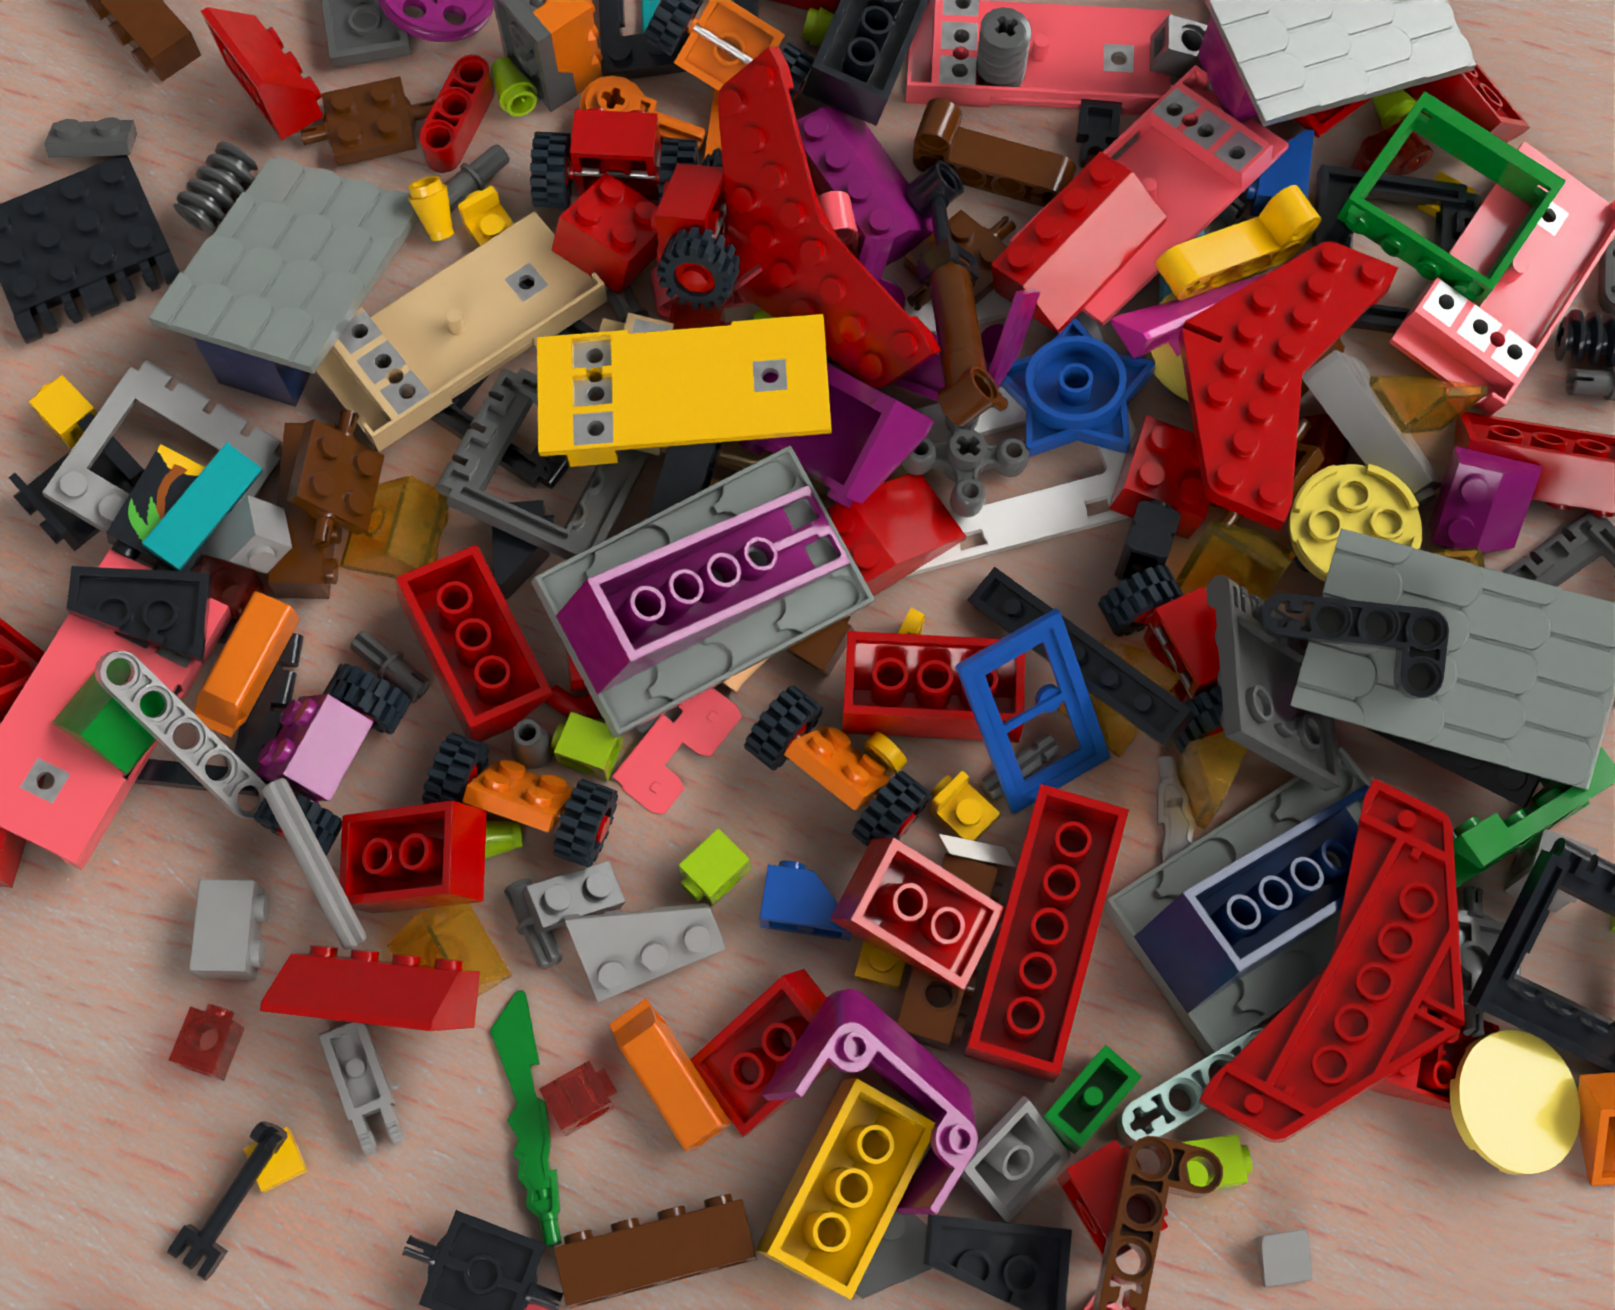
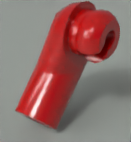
(565, 703)

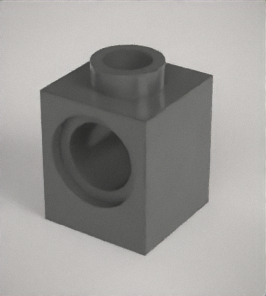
(1176, 46)

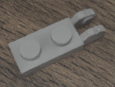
(360, 1081)

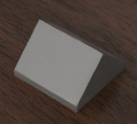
(1014, 1161)

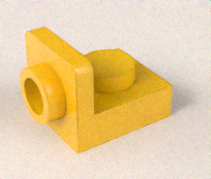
(484, 215)
(962, 808)
(879, 967)

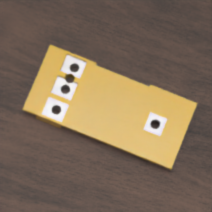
(680, 387)

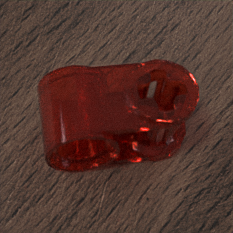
(1408, 159)

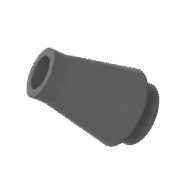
(533, 752)

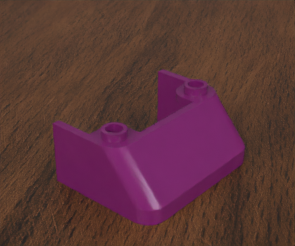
(999, 341)
(858, 1034)

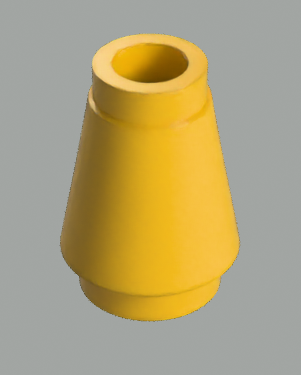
(432, 206)

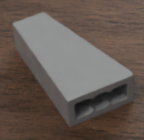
(1345, 394)

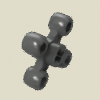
(964, 460)

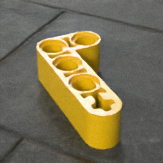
(1241, 248)

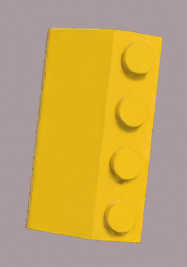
(847, 1187)

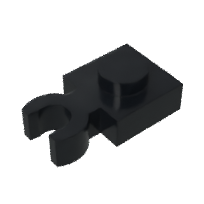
(1097, 127)

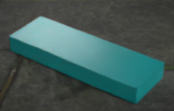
(202, 507)

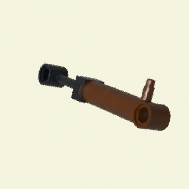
(950, 275)

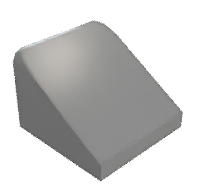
(1284, 1257)

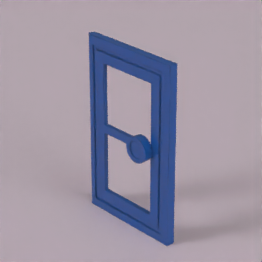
(1071, 690)

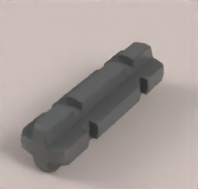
(1029, 761)

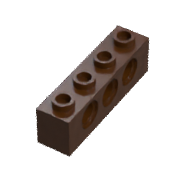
(921, 1020)

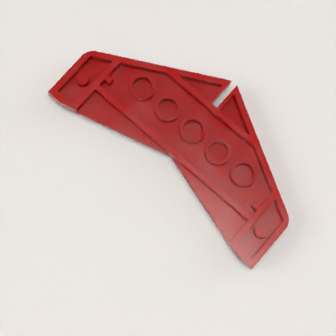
(785, 232)
(1248, 368)
(1362, 1010)

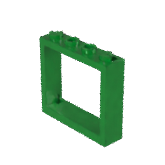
(1482, 153)

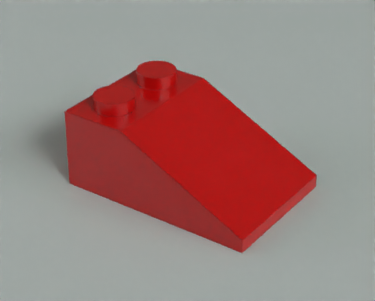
(896, 530)
(917, 912)
(754, 1046)

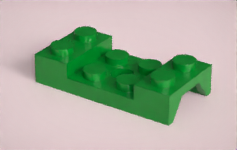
(1487, 842)

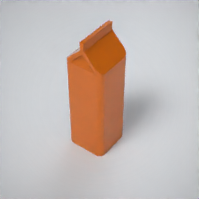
(245, 663)
(669, 1076)

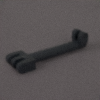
(203, 1241)

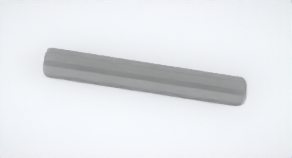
(314, 863)

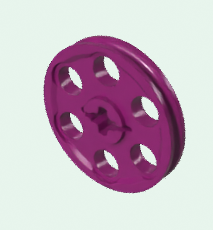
(433, 25)

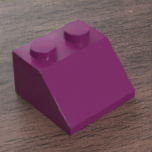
(1482, 501)

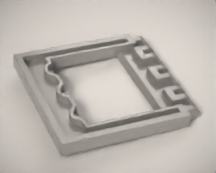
(99, 500)

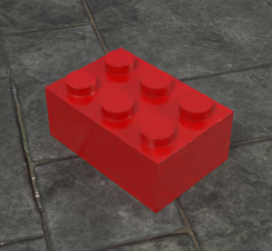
(413, 857)

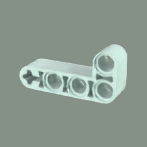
(1191, 1080)

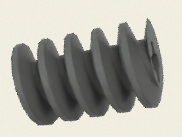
(1003, 48)
(214, 187)

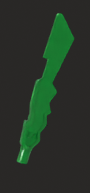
(529, 1119)

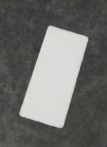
(977, 850)

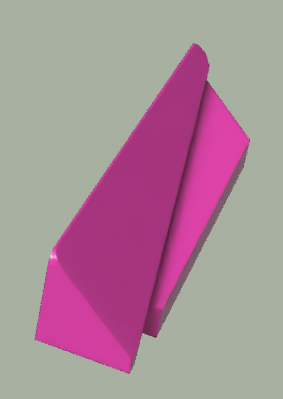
(1162, 323)

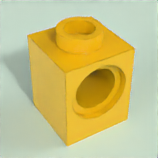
(62, 408)

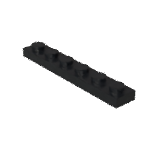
(1104, 672)

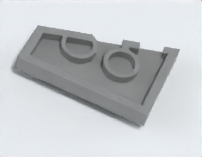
(641, 945)

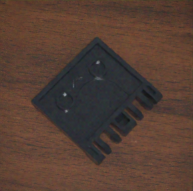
(77, 242)

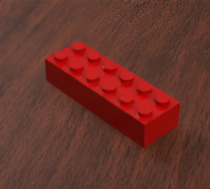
(1047, 934)

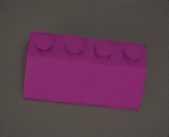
(851, 160)

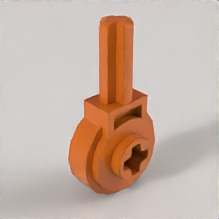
(622, 95)

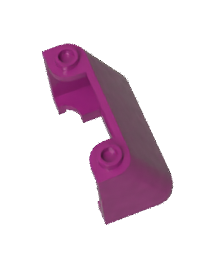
(866, 440)

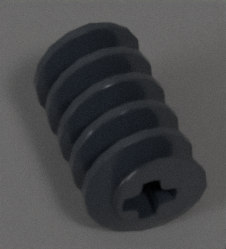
(1587, 335)

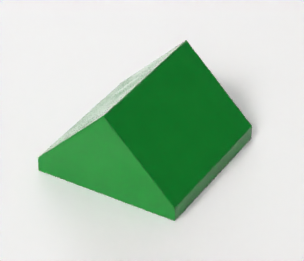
(105, 725)

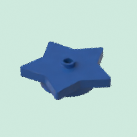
(1077, 391)

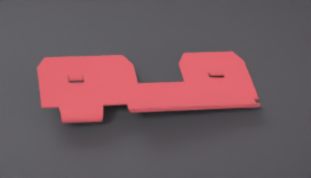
(700, 726)

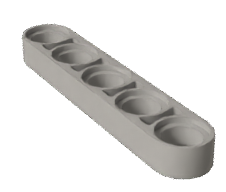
(164, 724)

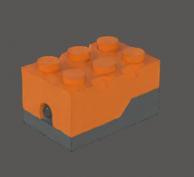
(551, 45)

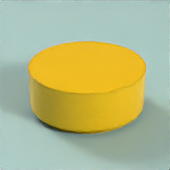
(886, 752)

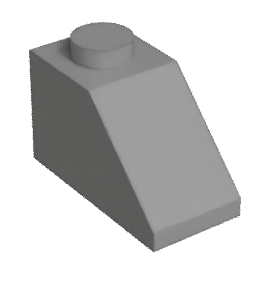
(251, 536)

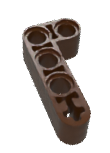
(989, 161)
(1145, 1237)

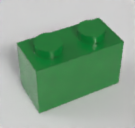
(1091, 1098)

